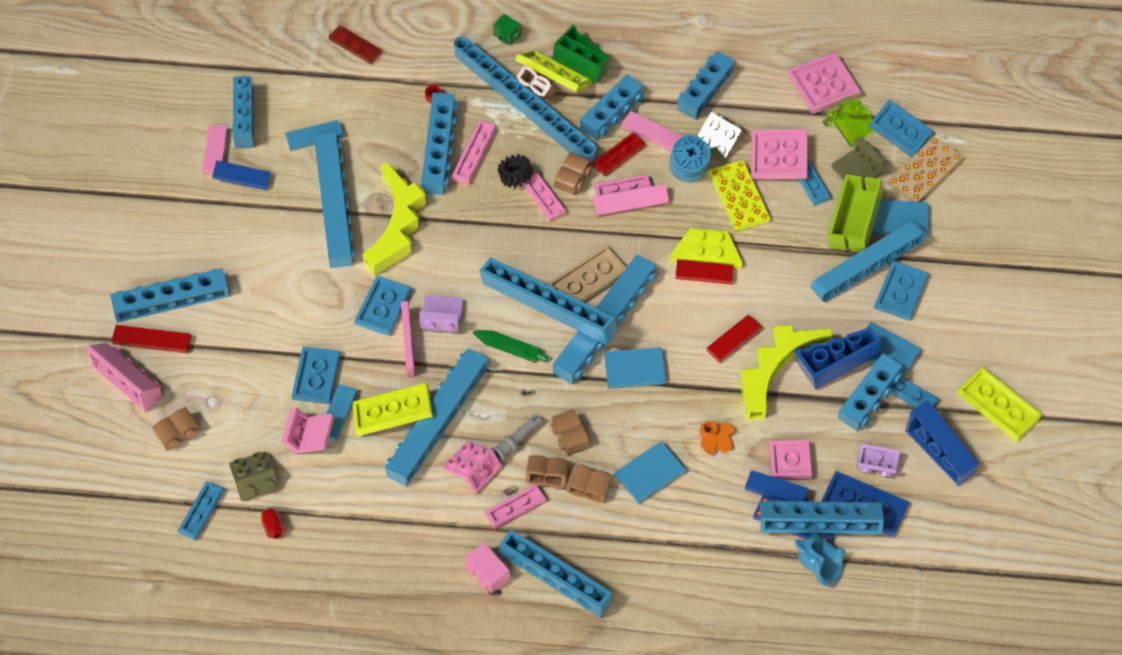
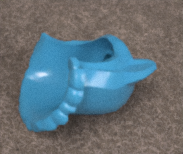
(821, 559)

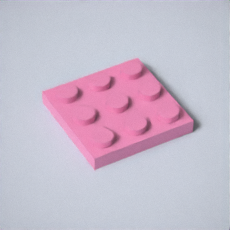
(823, 83)
(779, 154)

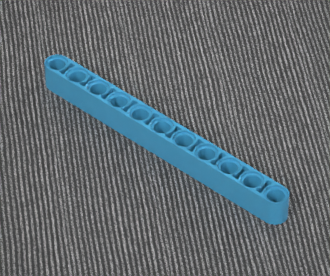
(523, 99)

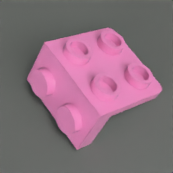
(306, 432)

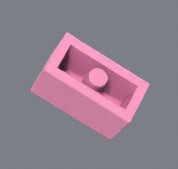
(487, 568)

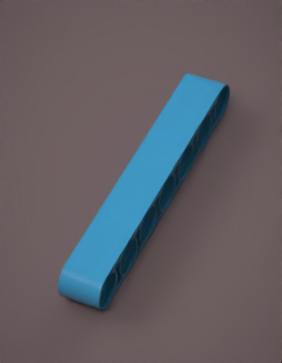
(868, 261)

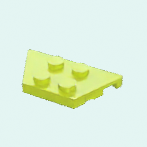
(707, 247)

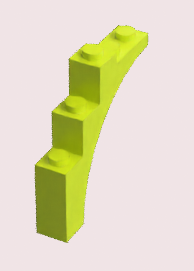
(395, 242)
(769, 360)

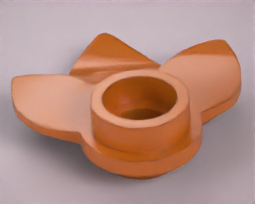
(718, 439)

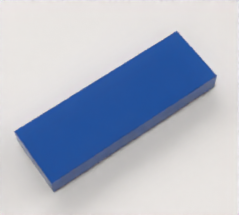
(241, 175)
(774, 487)

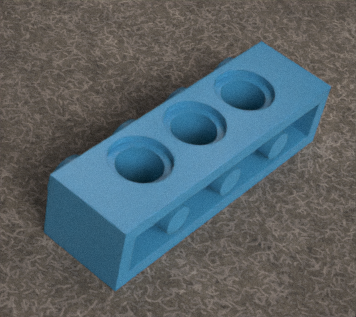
(697, 94)
(612, 107)
(243, 112)
(883, 367)

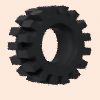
(511, 164)

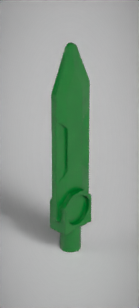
(510, 345)

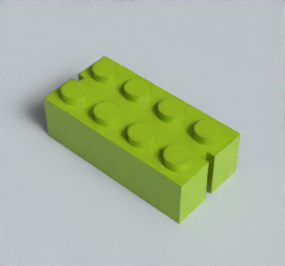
(855, 213)

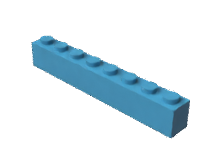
(333, 202)
(549, 300)
(616, 303)
(445, 406)

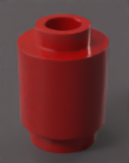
(272, 523)

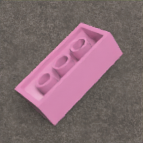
(124, 375)

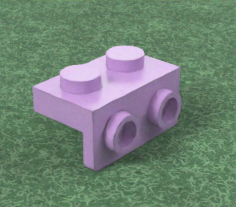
(878, 459)

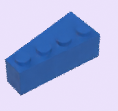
(838, 356)
(940, 443)

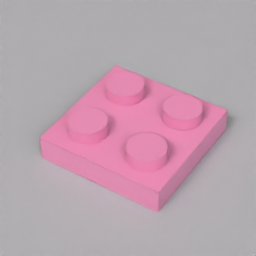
(790, 459)

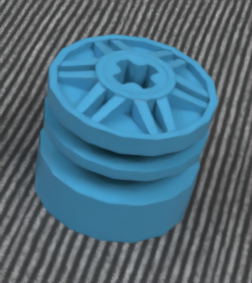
(685, 167)

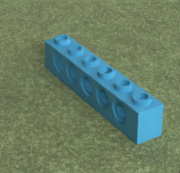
(432, 182)
(178, 299)
(821, 517)
(555, 573)

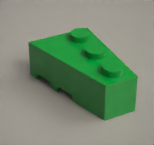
(580, 55)

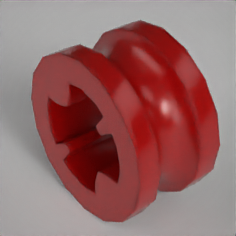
(430, 90)

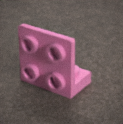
(474, 465)

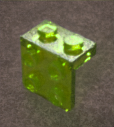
(850, 120)

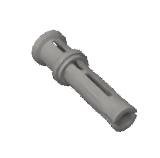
(510, 443)

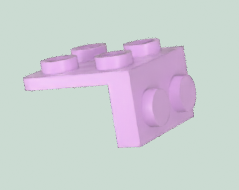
(441, 313)

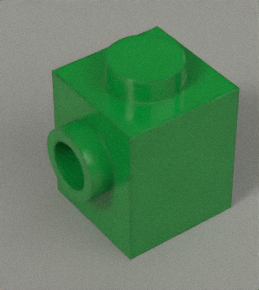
(507, 29)

